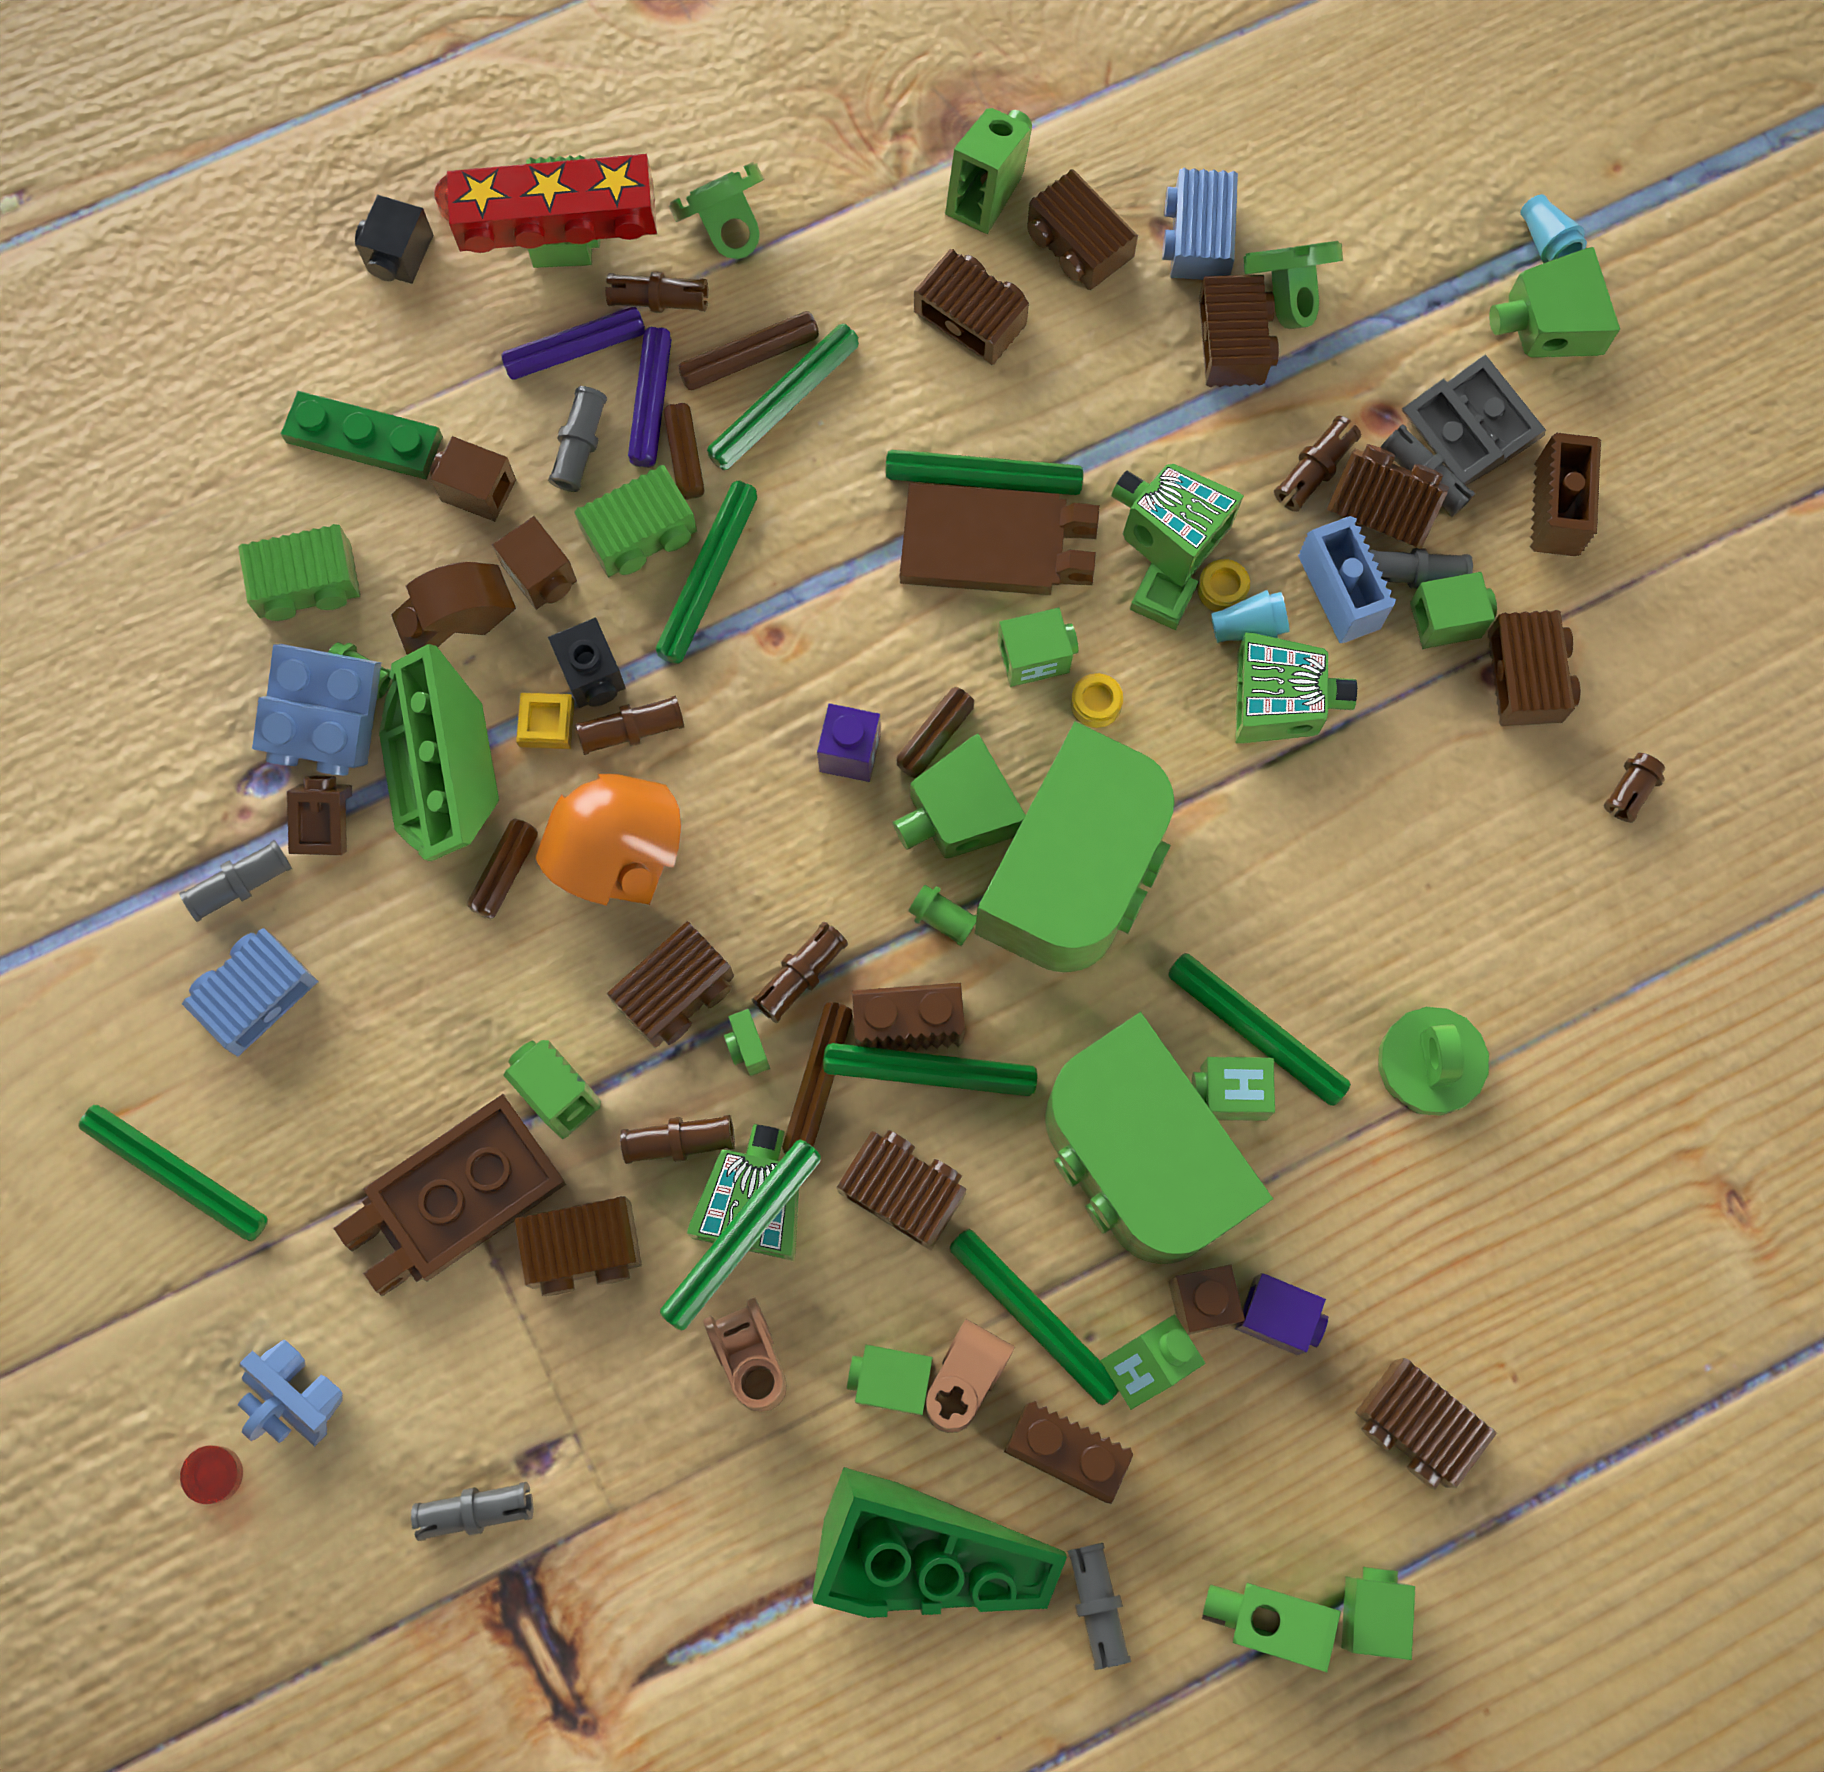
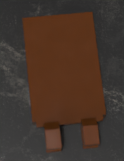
(994, 539)
(452, 1196)

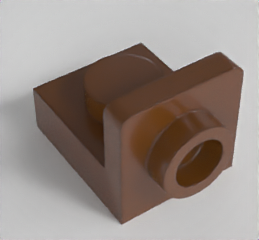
(317, 816)

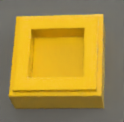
(545, 720)

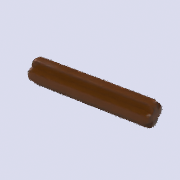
(748, 350)
(816, 1083)

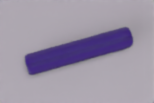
(573, 343)
(649, 397)

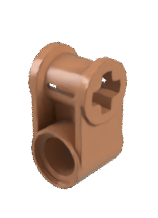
(747, 1352)
(968, 1368)

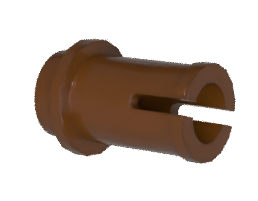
(1635, 786)

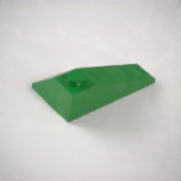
(910, 1551)

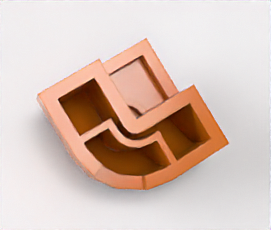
(611, 839)

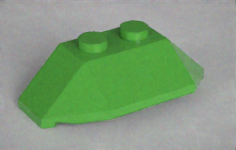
(435, 755)

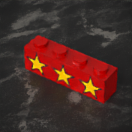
(551, 203)

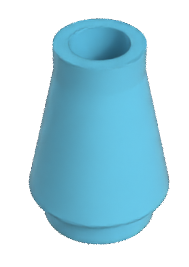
(1552, 229)
(1258, 614)

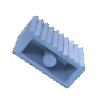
(1203, 224)
(1346, 579)
(248, 991)

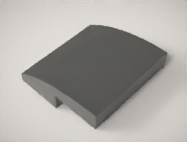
(1474, 421)

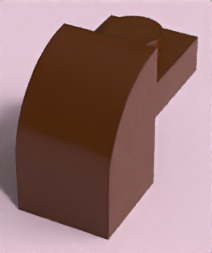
(451, 601)

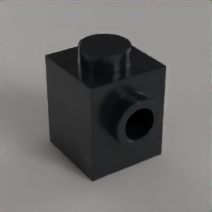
(393, 239)
(587, 664)

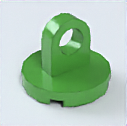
(720, 202)
(1294, 279)
(1433, 1061)

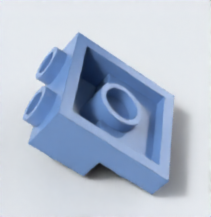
(317, 709)

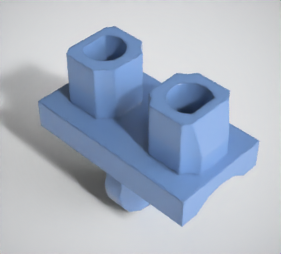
(269, 1379)

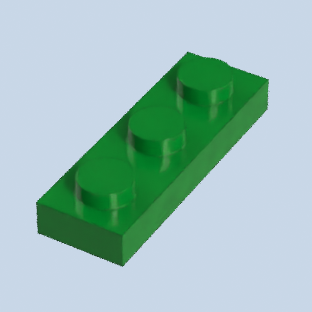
(361, 435)

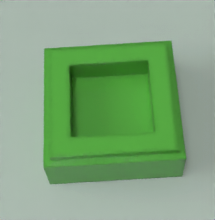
(1162, 598)

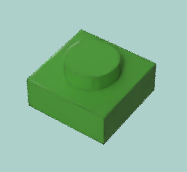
(745, 1043)

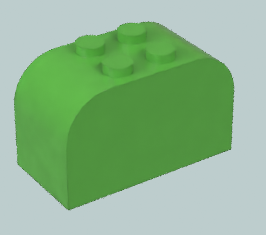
(1080, 855)
(1147, 1148)

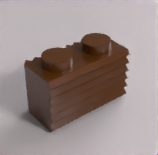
(1080, 230)
(972, 305)
(1236, 330)
(1566, 494)
(1389, 496)
(1532, 668)
(672, 986)
(909, 1016)
(903, 1188)
(578, 1244)
(1424, 1424)
(1069, 1452)

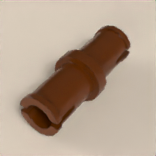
(657, 292)
(1317, 463)
(629, 725)
(800, 972)
(677, 1139)

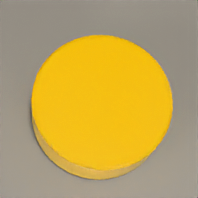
(1223, 584)
(1096, 700)

